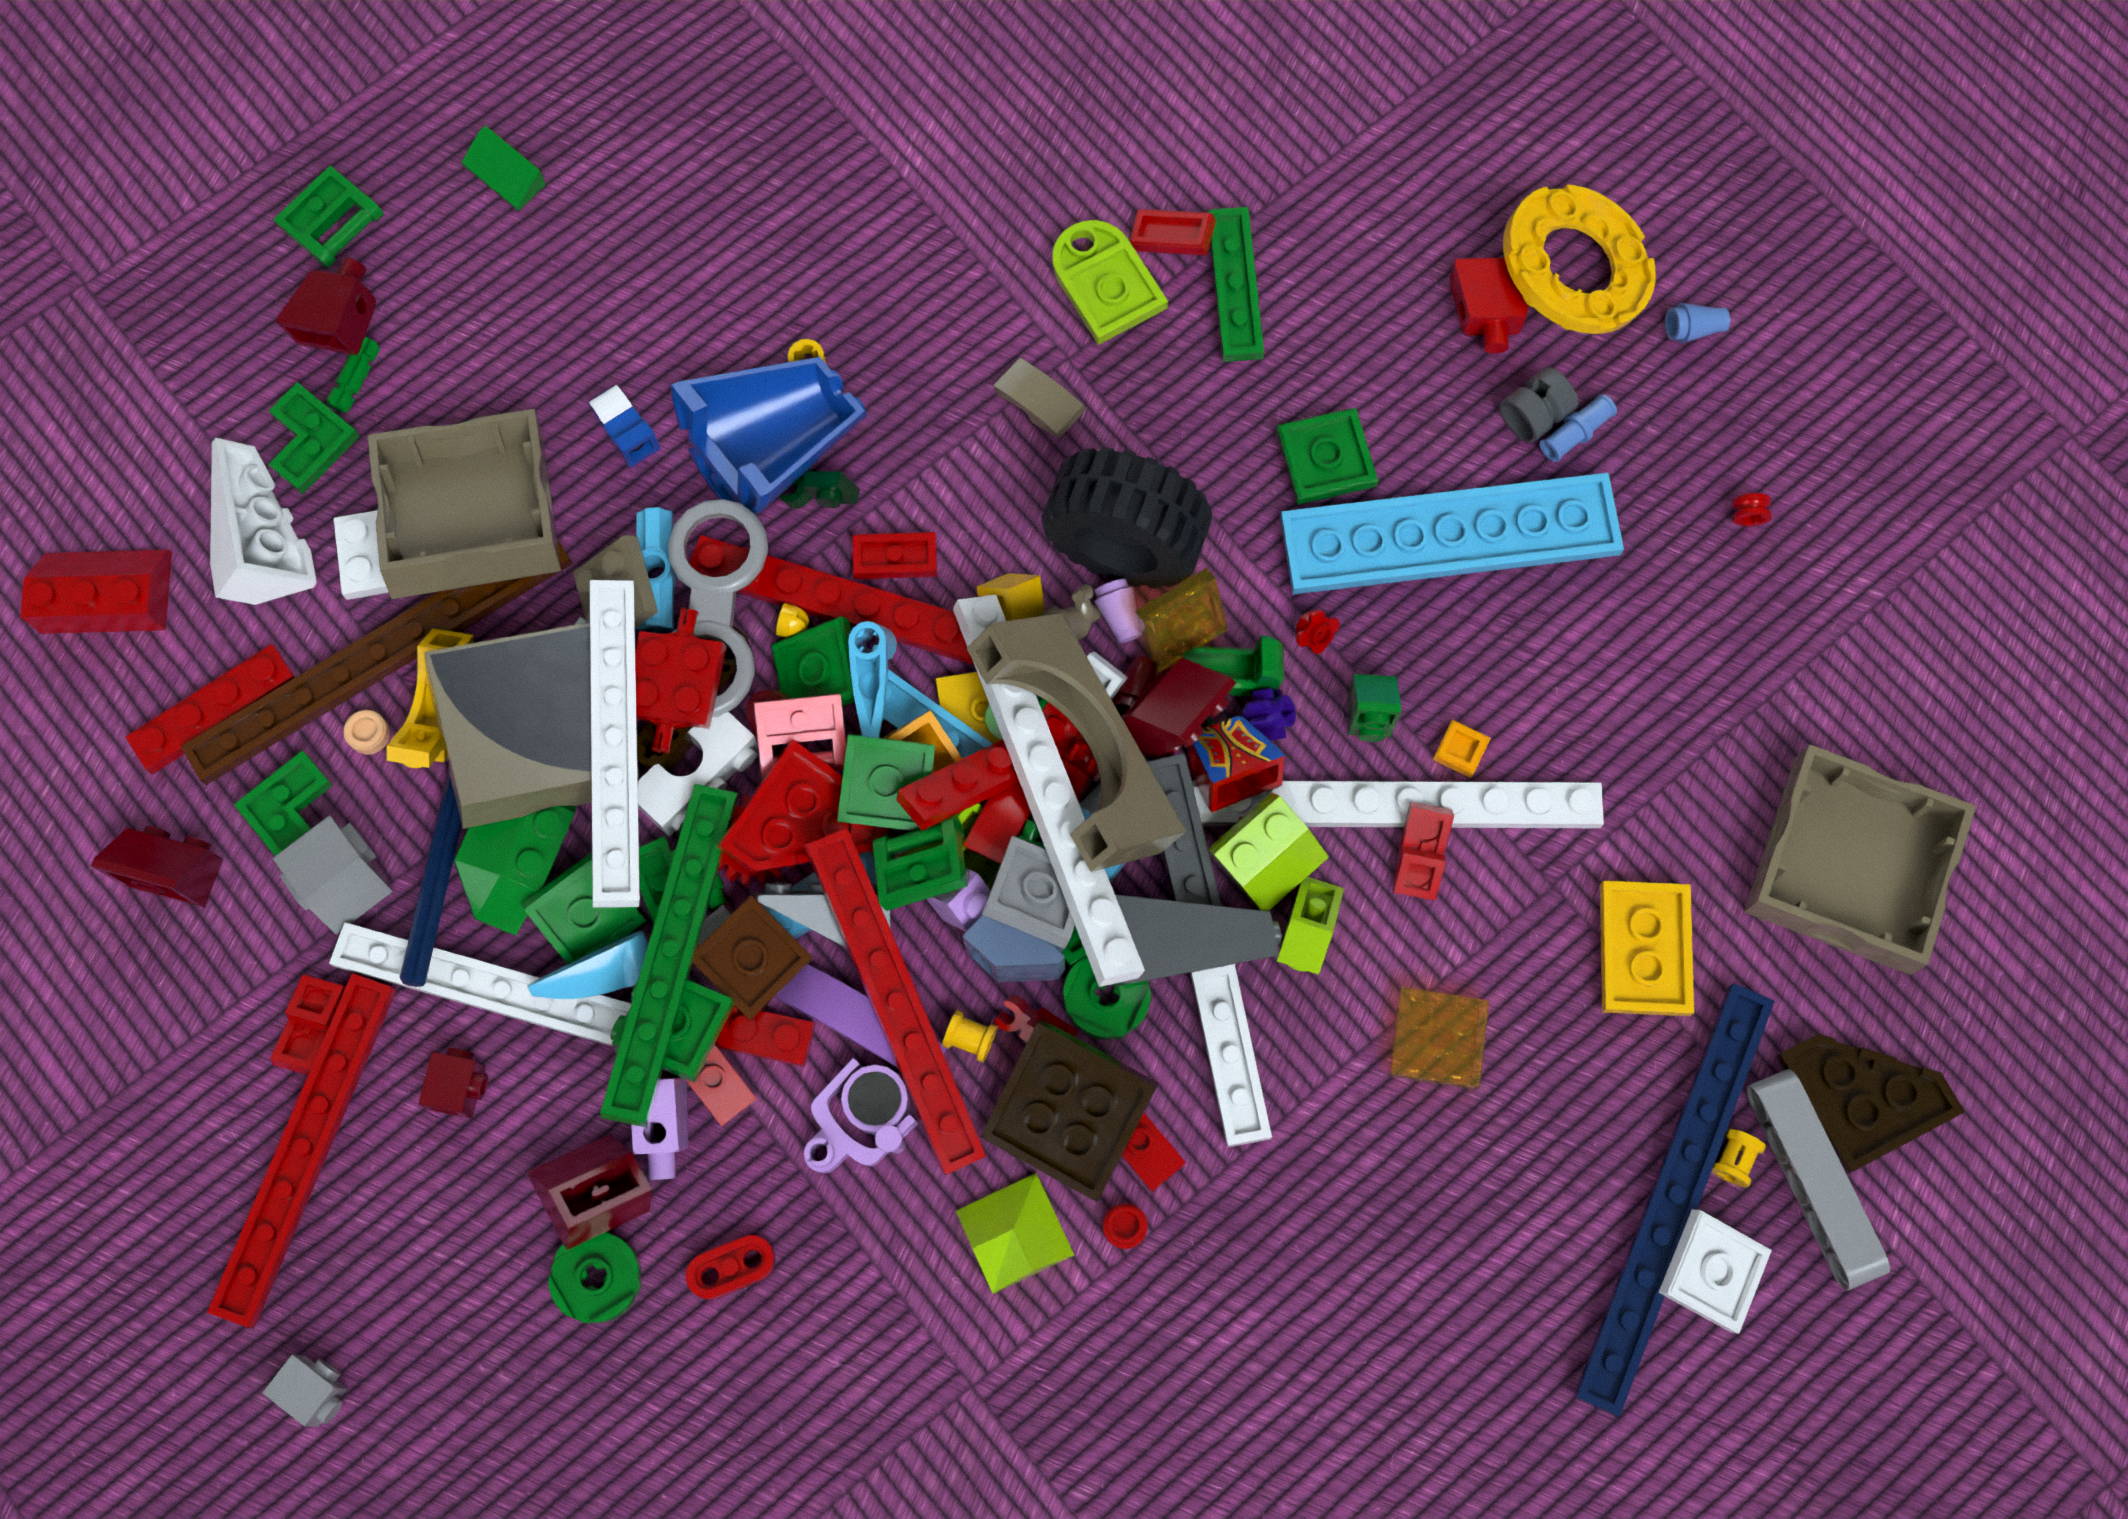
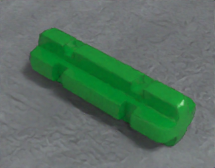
(352, 376)

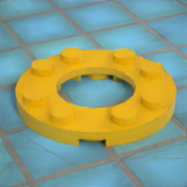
(1611, 227)

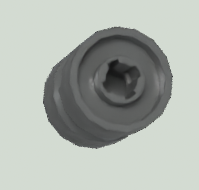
(1539, 404)

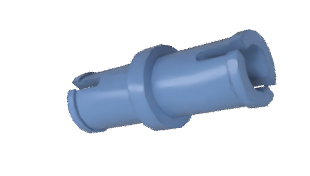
(1578, 427)

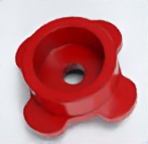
(1316, 630)

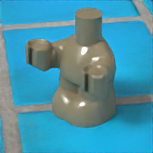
(1081, 615)

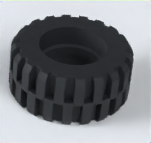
(1127, 517)

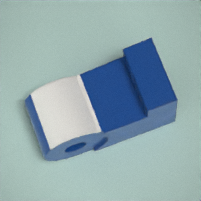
(624, 426)

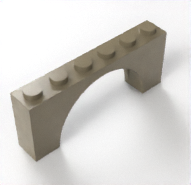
(1048, 661)

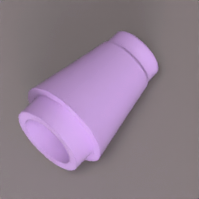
(1118, 607)

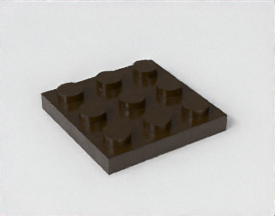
(1069, 1110)

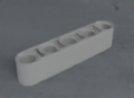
(1818, 1180)

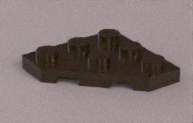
(1868, 1098)

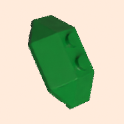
(509, 863)

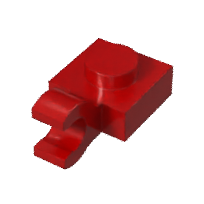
(1027, 1018)

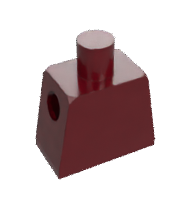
(330, 309)

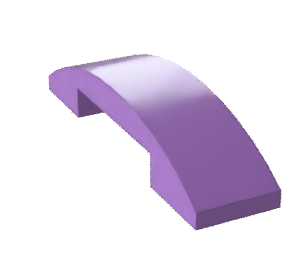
(838, 1008)

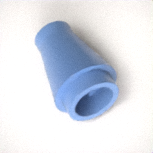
(1692, 322)

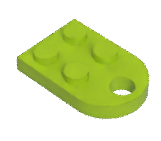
(1107, 282)

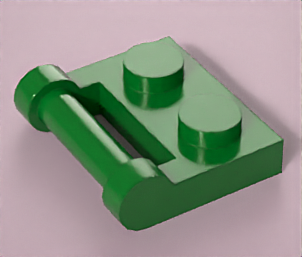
(320, 208)
(923, 872)

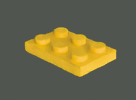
(1646, 948)

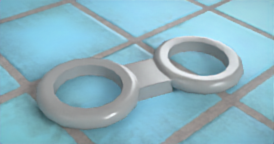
(716, 596)

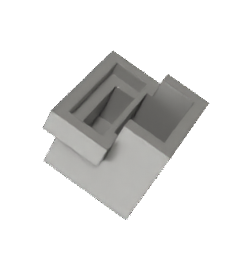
(332, 873)

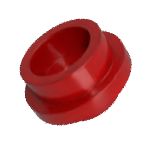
(1125, 1226)

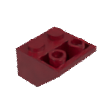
(1175, 707)
(591, 1190)

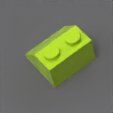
(1268, 852)

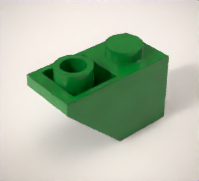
(1373, 706)

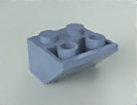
(1012, 954)

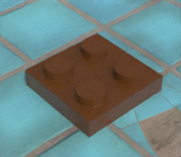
(751, 958)

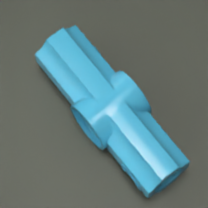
(653, 534)

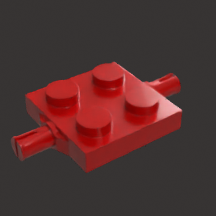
(677, 679)

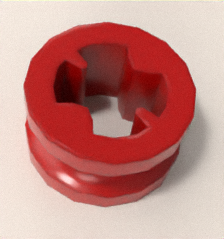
(1752, 509)

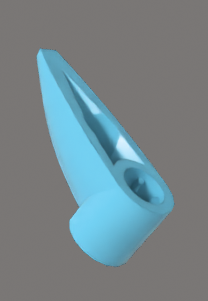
(870, 673)
(597, 973)

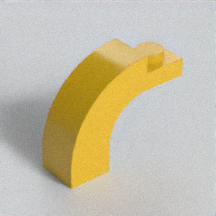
(419, 739)

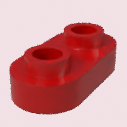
(731, 1267)

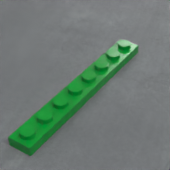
(668, 958)

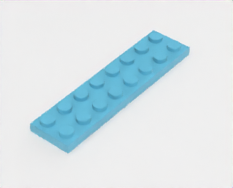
(1451, 533)

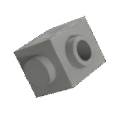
(307, 1390)

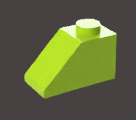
(1310, 925)

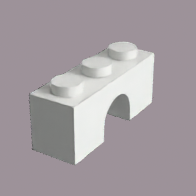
(725, 750)

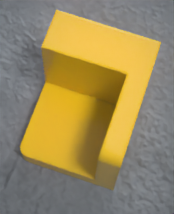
(1017, 594)

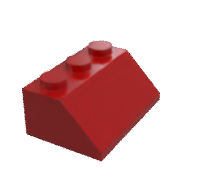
(98, 592)

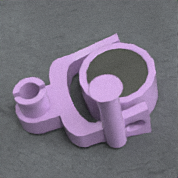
(873, 1102)

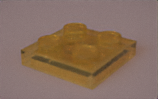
(1182, 619)
(1439, 1038)

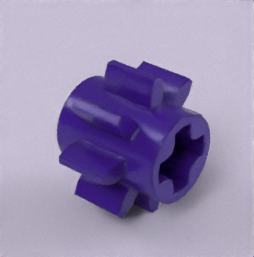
(1270, 713)

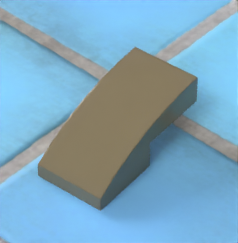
(1040, 397)

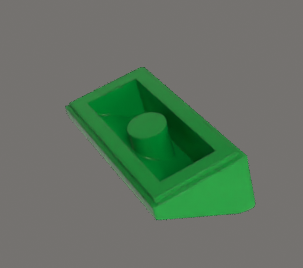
(503, 169)

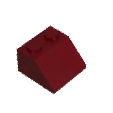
(161, 865)

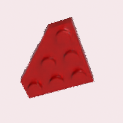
(790, 810)

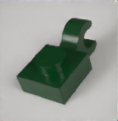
(827, 488)

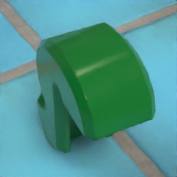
(1248, 667)

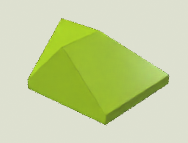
(1014, 1233)

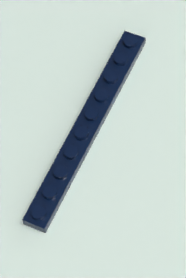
(1673, 1196)

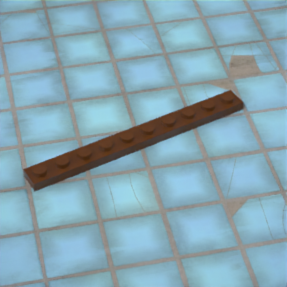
(347, 673)

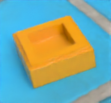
(1461, 748)

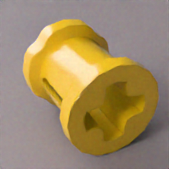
(969, 1036)
(1750, 1148)

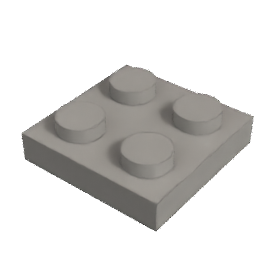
(1029, 895)

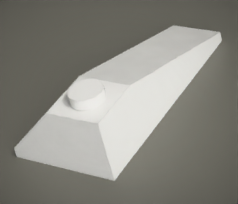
(251, 536)

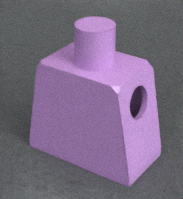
(670, 1111)

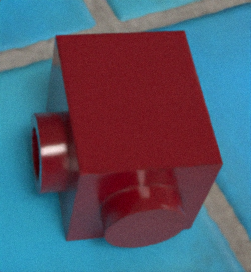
(453, 1083)

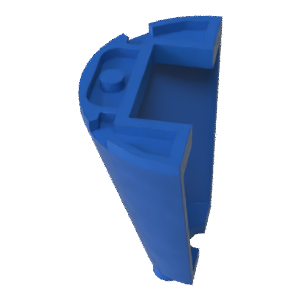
(763, 426)

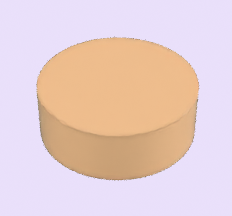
(366, 732)

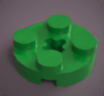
(1100, 1021)
(588, 1303)

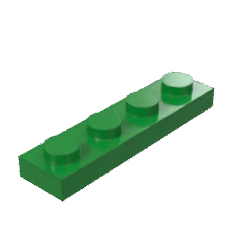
(1236, 286)

